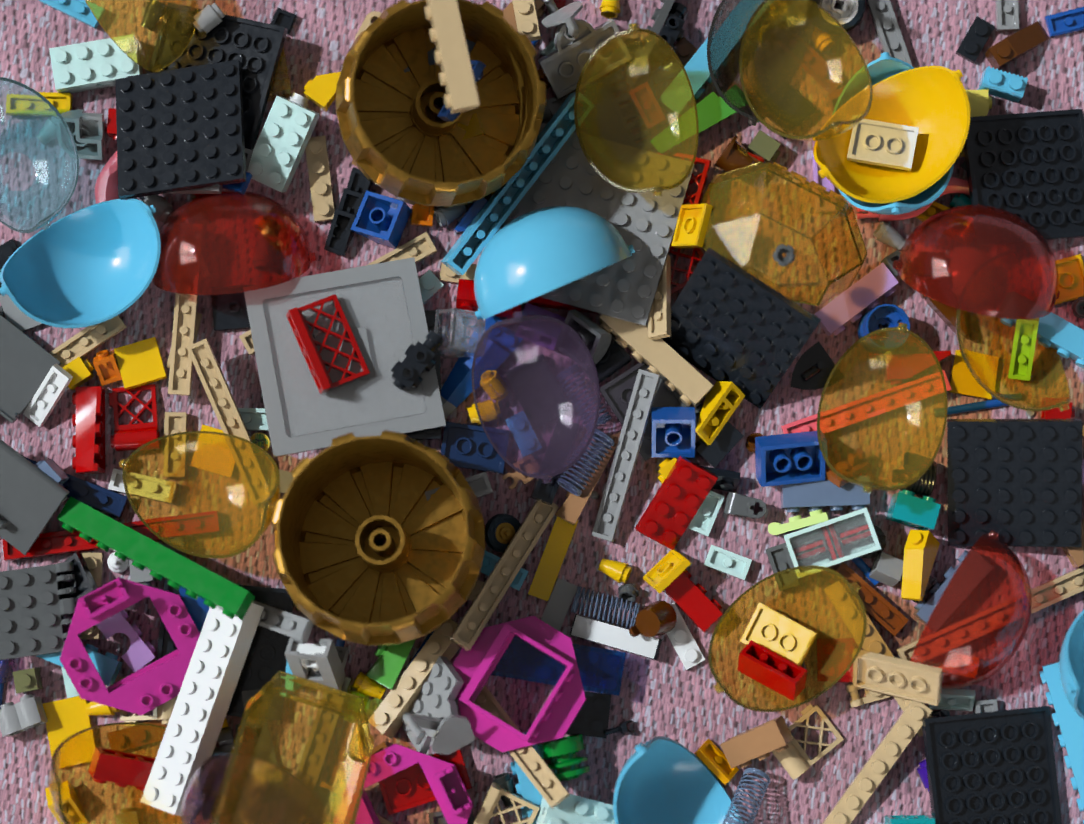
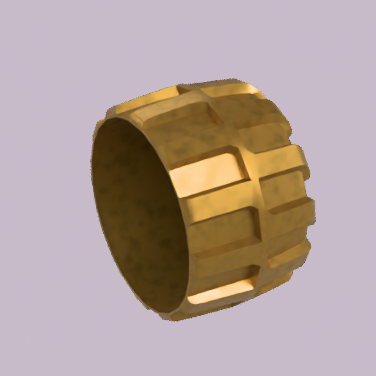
(392, 118)
(349, 503)

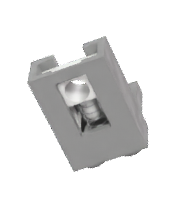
(318, 662)

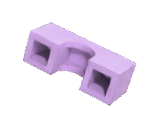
(139, 652)

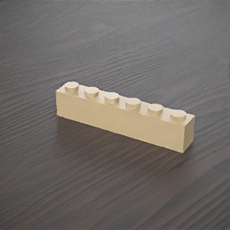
(452, 55)
(660, 359)
(400, 699)

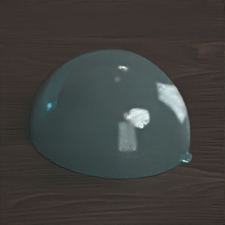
(35, 159)

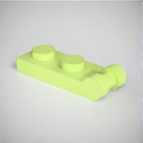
(798, 523)

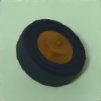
(500, 531)

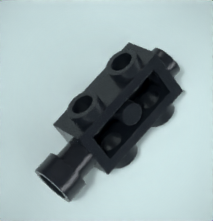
(672, 28)
(416, 366)

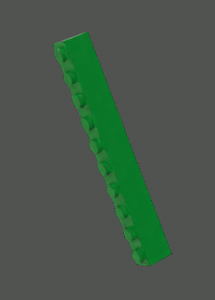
(156, 558)

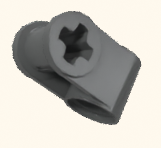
(740, 506)

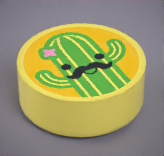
(261, 440)

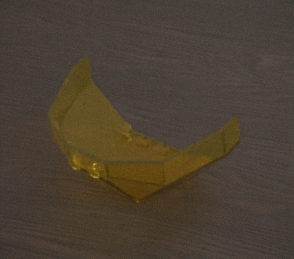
(770, 207)

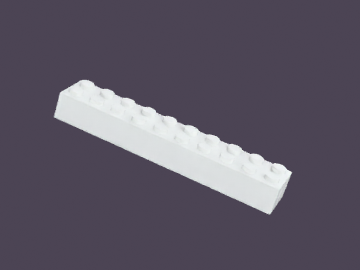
(200, 706)

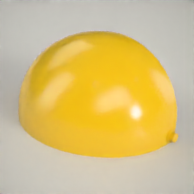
(917, 98)

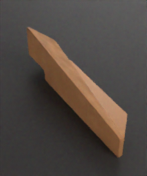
(574, 504)

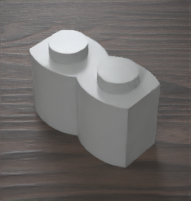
(21, 716)

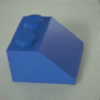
(381, 219)
(673, 432)

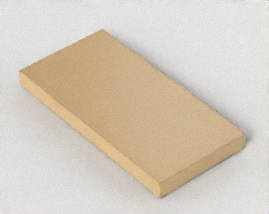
(897, 677)

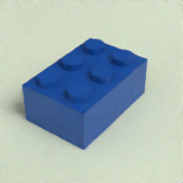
(789, 459)

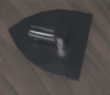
(812, 369)

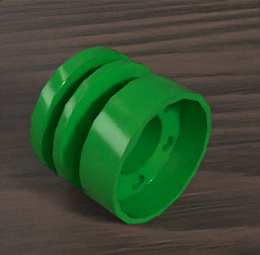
(564, 757)

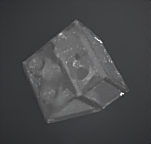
(460, 332)

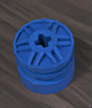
(882, 315)

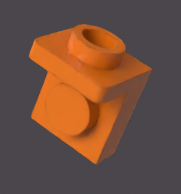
(106, 367)

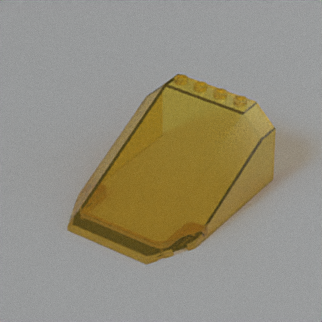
(296, 757)

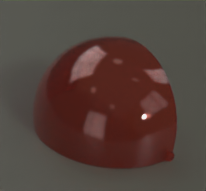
(230, 245)
(981, 263)
(978, 616)

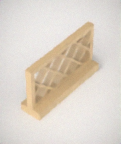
(492, 800)

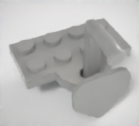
(571, 53)
(435, 715)

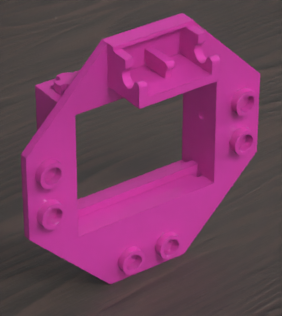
(481, 660)
(149, 685)
(441, 776)

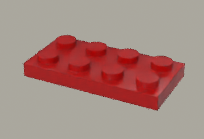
(676, 502)
(410, 786)

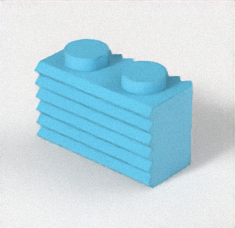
(1003, 84)

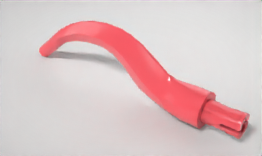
(107, 181)
(954, 186)

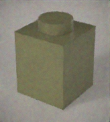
(765, 147)
(27, 680)

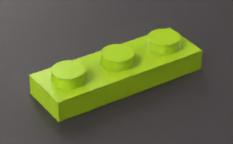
(1023, 349)

